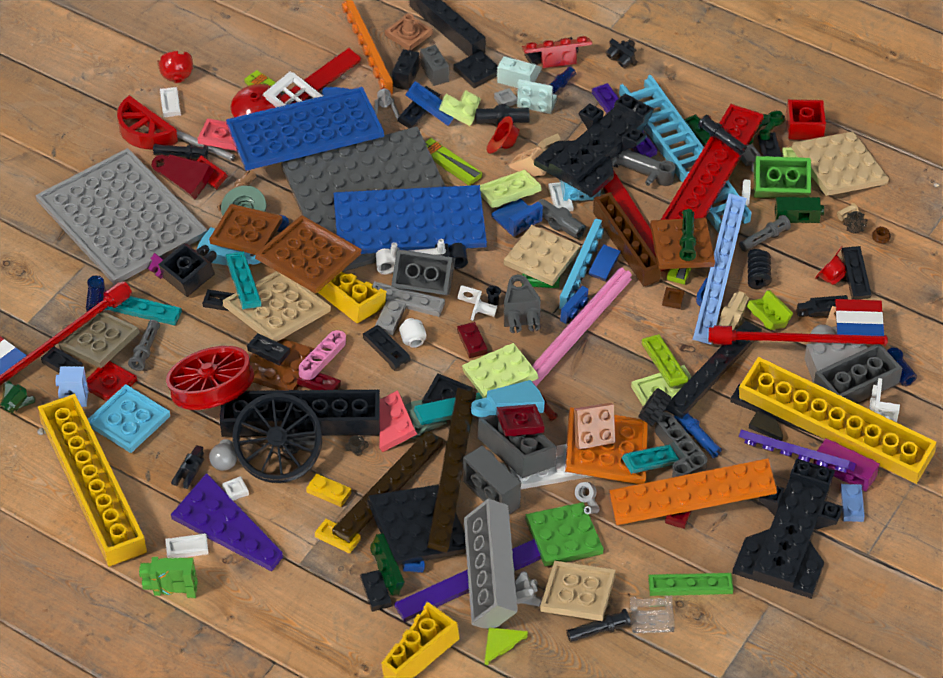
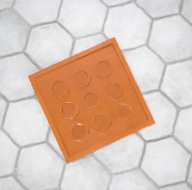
(607, 460)

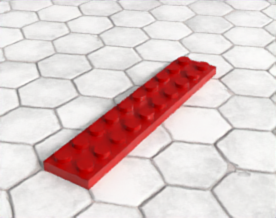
(713, 165)

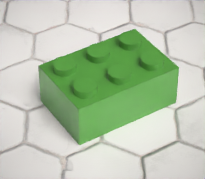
(782, 177)

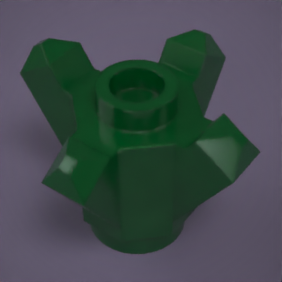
(15, 397)

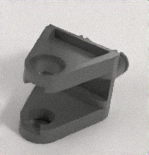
(521, 305)

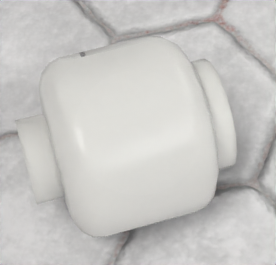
(412, 332)

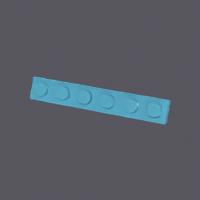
(585, 257)

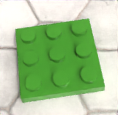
(564, 534)

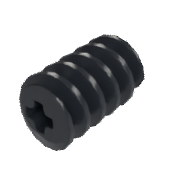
(759, 268)

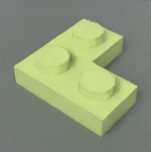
(461, 110)

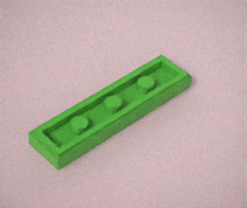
(690, 584)

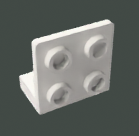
(885, 409)

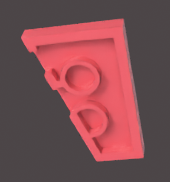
(394, 422)

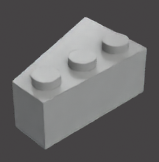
(825, 354)

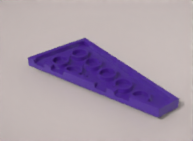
(214, 513)

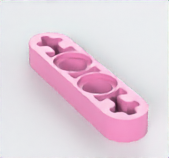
(318, 353)

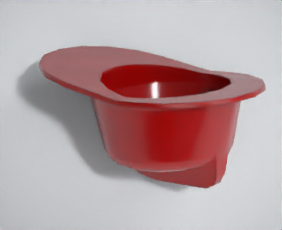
(504, 136)
(833, 271)

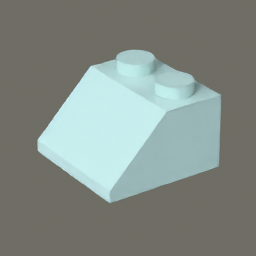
(511, 70)

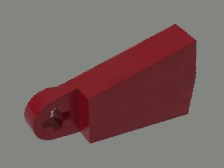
(183, 173)

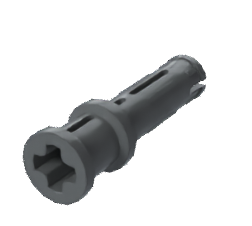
(771, 230)
(139, 357)

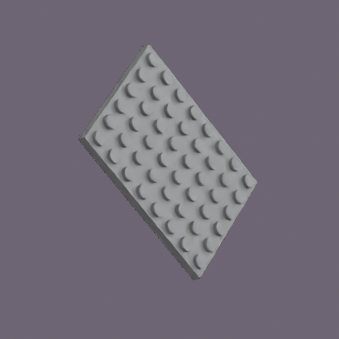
(120, 215)

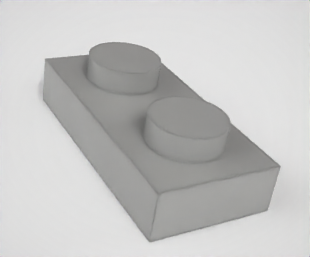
(391, 316)

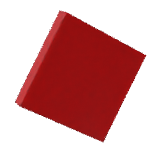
(109, 380)

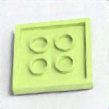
(499, 369)

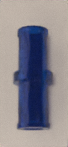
(562, 79)

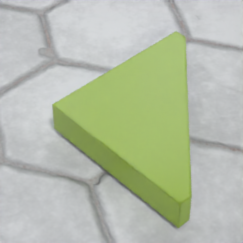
(501, 641)

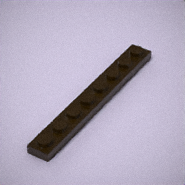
(391, 481)

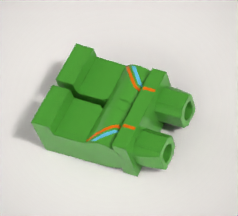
(170, 576)

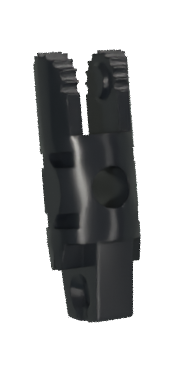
(189, 467)

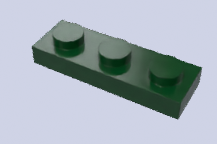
(386, 564)

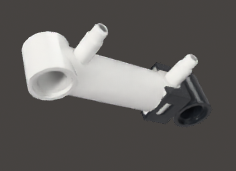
(386, 257)

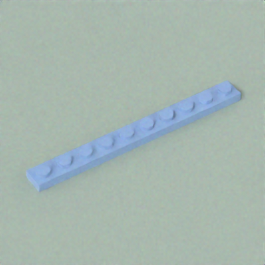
(719, 273)

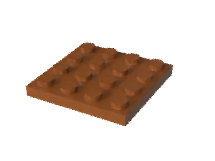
(308, 254)

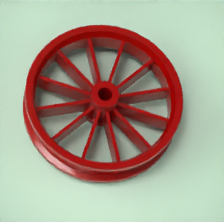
(210, 377)

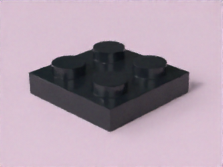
(476, 69)

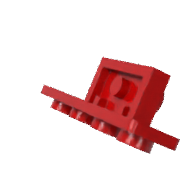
(559, 52)

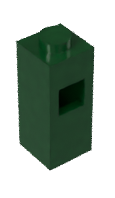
(799, 209)

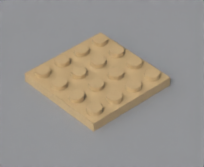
(840, 163)
(283, 307)

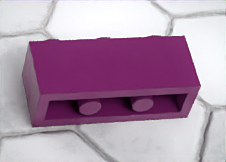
(865, 470)

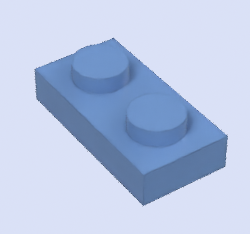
(852, 502)

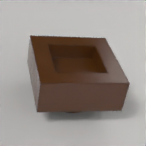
(673, 298)

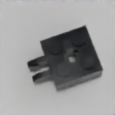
(188, 268)

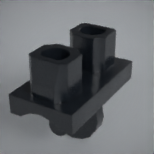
(624, 50)

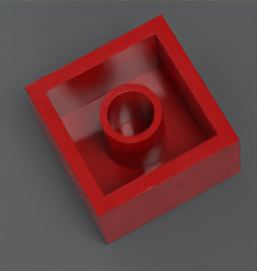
(805, 119)

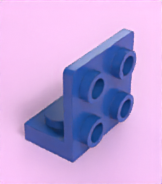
(518, 216)

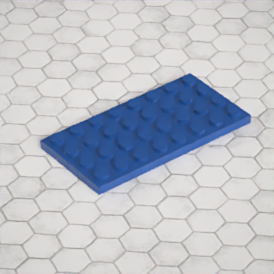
(304, 128)
(411, 217)

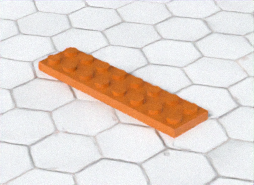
(692, 491)

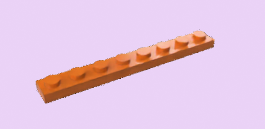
(368, 45)

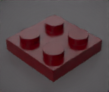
(520, 420)

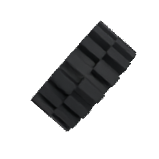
(654, 406)

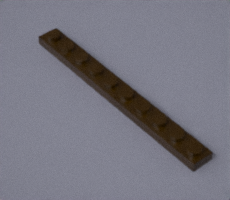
(451, 471)

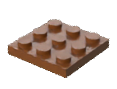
(245, 229)
(667, 246)
(283, 376)

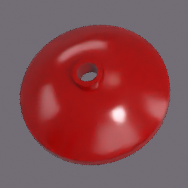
(250, 100)

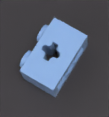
(73, 381)

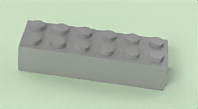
(490, 564)

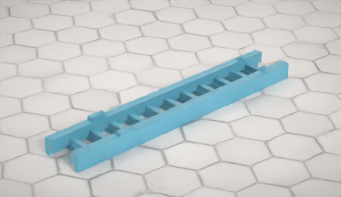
(684, 134)

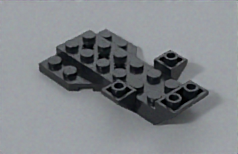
(587, 160)
(788, 541)

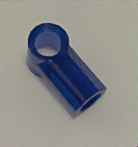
(96, 291)
(908, 375)

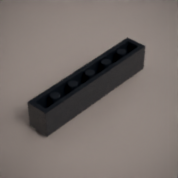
(450, 25)

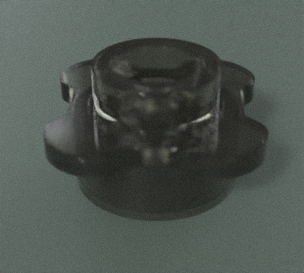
(356, 445)

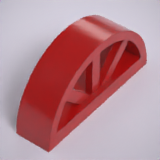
(159, 130)

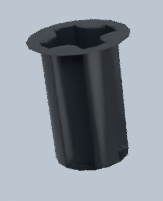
(493, 295)

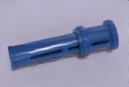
(692, 427)

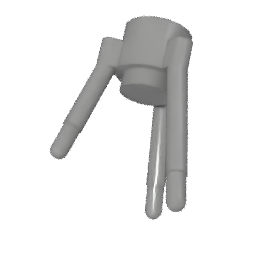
(384, 99)

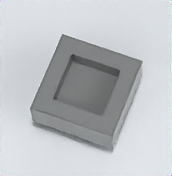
(505, 97)

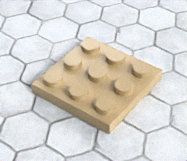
(541, 255)
(578, 590)

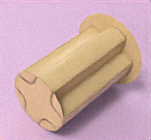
(842, 214)

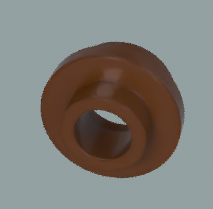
(881, 235)

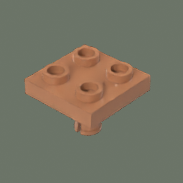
(408, 32)
(594, 425)

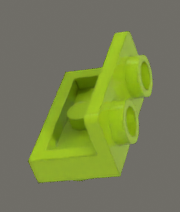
(770, 311)

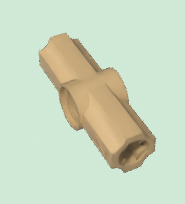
(733, 313)

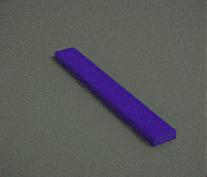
(458, 584)

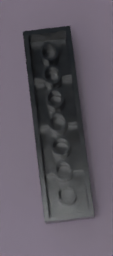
(337, 412)

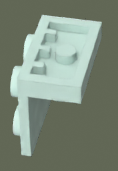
(536, 96)

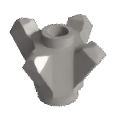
(526, 590)

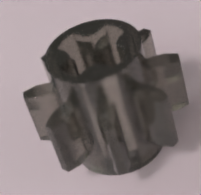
(855, 222)

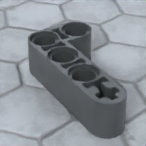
(690, 455)

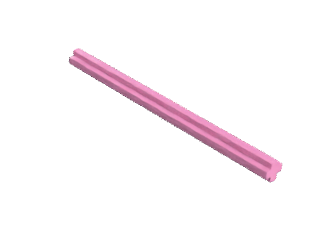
(581, 323)

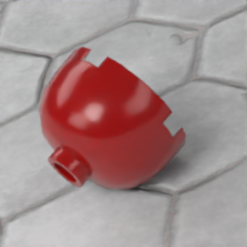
(176, 66)

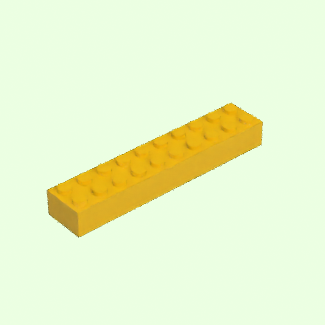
(837, 419)
(92, 480)

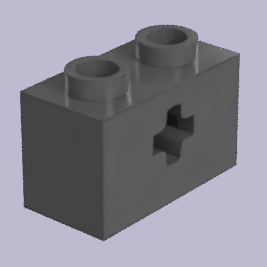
(434, 65)

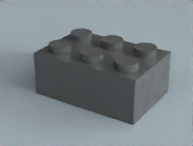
(423, 272)
(491, 478)

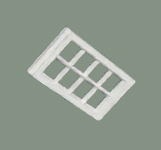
(281, 86)

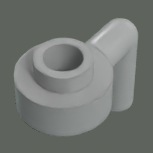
(581, 496)

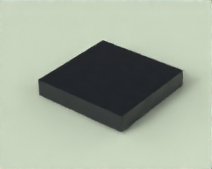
(443, 388)

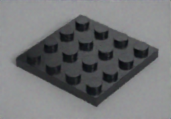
(406, 524)

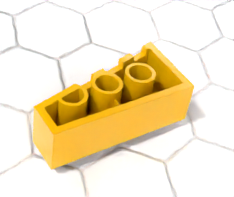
(354, 297)
(421, 644)

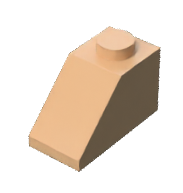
(525, 161)

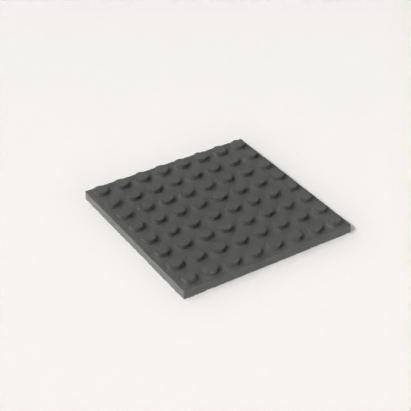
(383, 163)

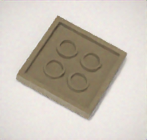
(99, 339)

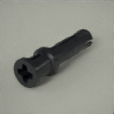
(716, 131)
(190, 152)
(609, 624)

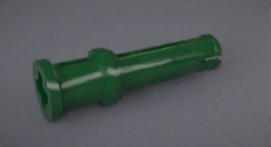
(687, 240)

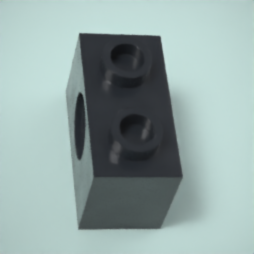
(405, 69)

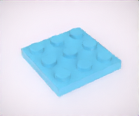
(128, 418)

